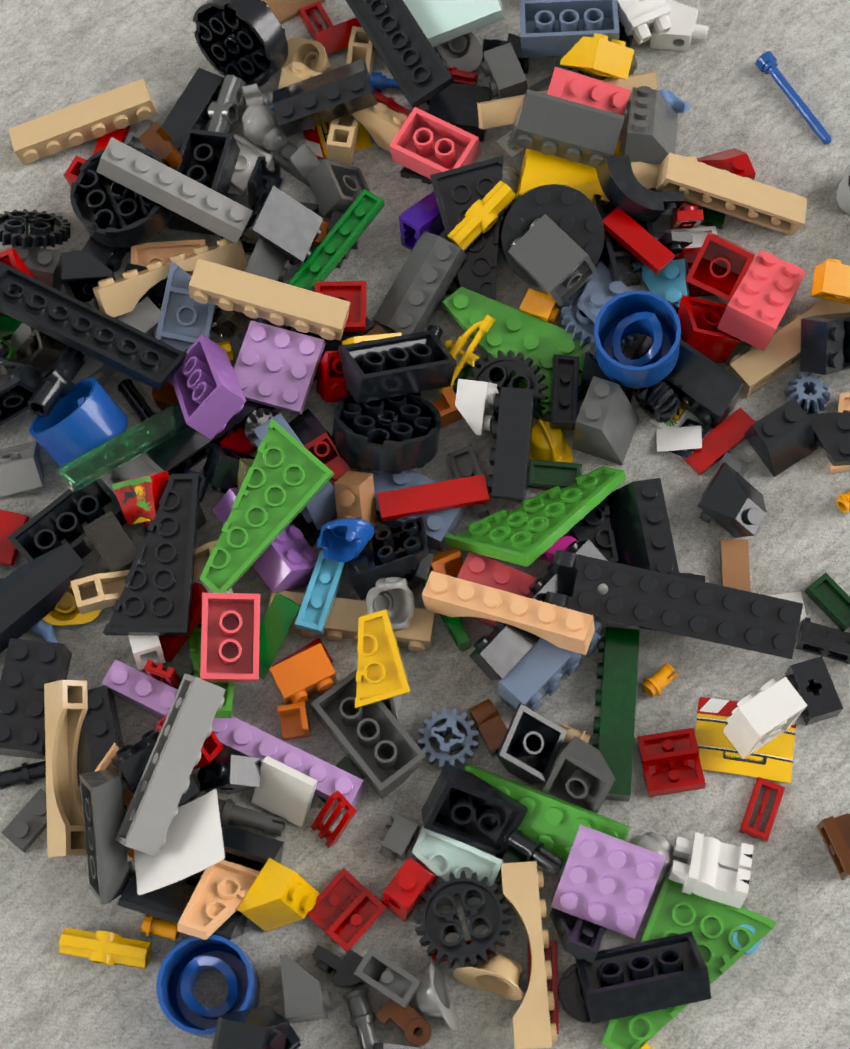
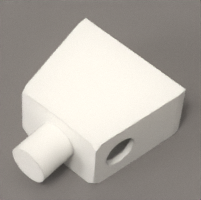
(683, 29)

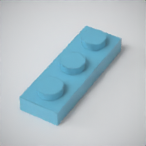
(320, 595)

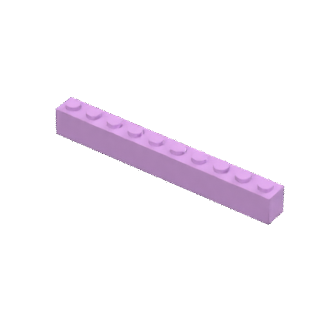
(235, 734)

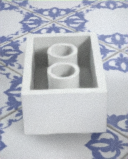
(764, 716)

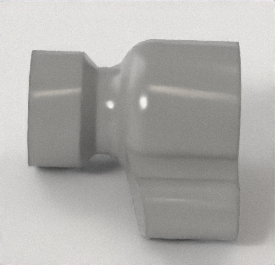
(253, 96)

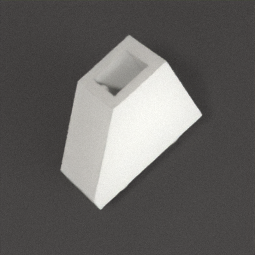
(476, 404)

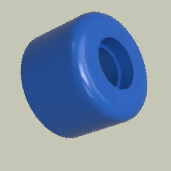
(642, 314)
(79, 422)
(183, 968)

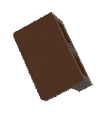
(836, 837)

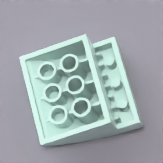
(453, 18)

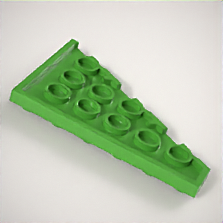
(514, 332)
(539, 522)
(712, 928)

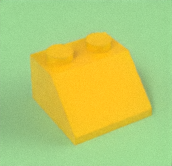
(600, 57)
(277, 897)

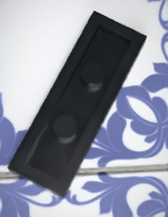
(564, 392)

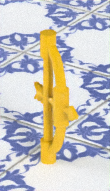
(468, 356)

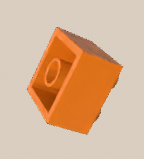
(304, 675)

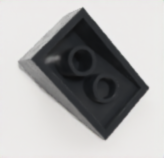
(472, 811)

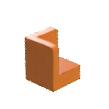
(447, 408)
(447, 562)
(294, 721)

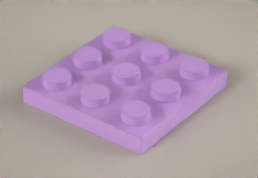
(277, 366)
(607, 881)

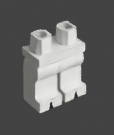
(641, 14)
(712, 869)

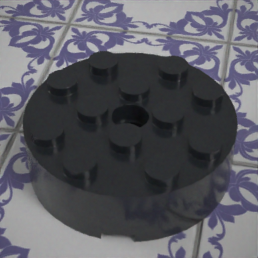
(241, 39)
(566, 208)
(114, 212)
(387, 432)

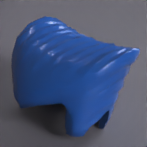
(344, 538)

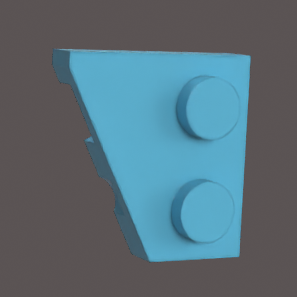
(669, 282)

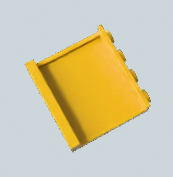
(545, 169)

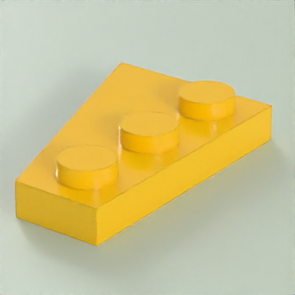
(380, 666)

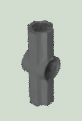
(226, 110)

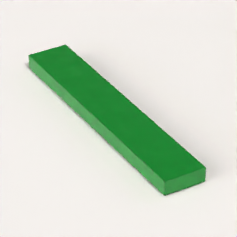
(338, 241)

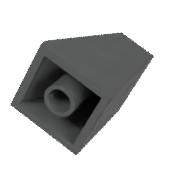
(552, 259)
(605, 422)

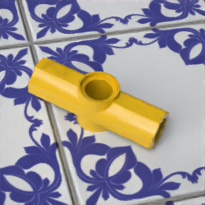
(482, 216)
(105, 948)

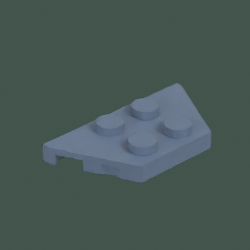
(599, 291)
(181, 317)

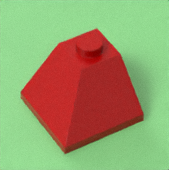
(732, 161)

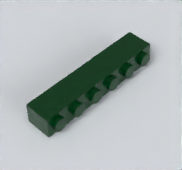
(617, 706)

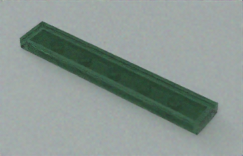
(122, 448)

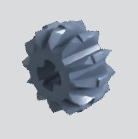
(817, 392)

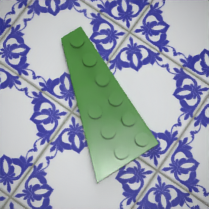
(270, 497)
(550, 818)

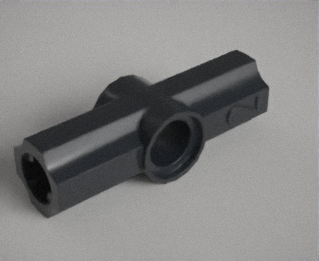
(56, 382)

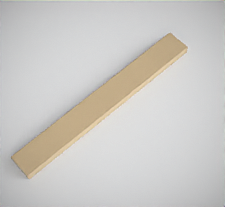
(504, 110)

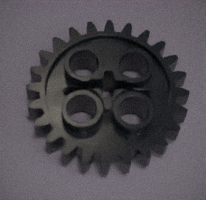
(44, 229)
(508, 365)
(436, 926)

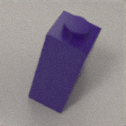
(420, 218)

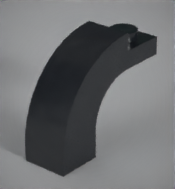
(629, 195)

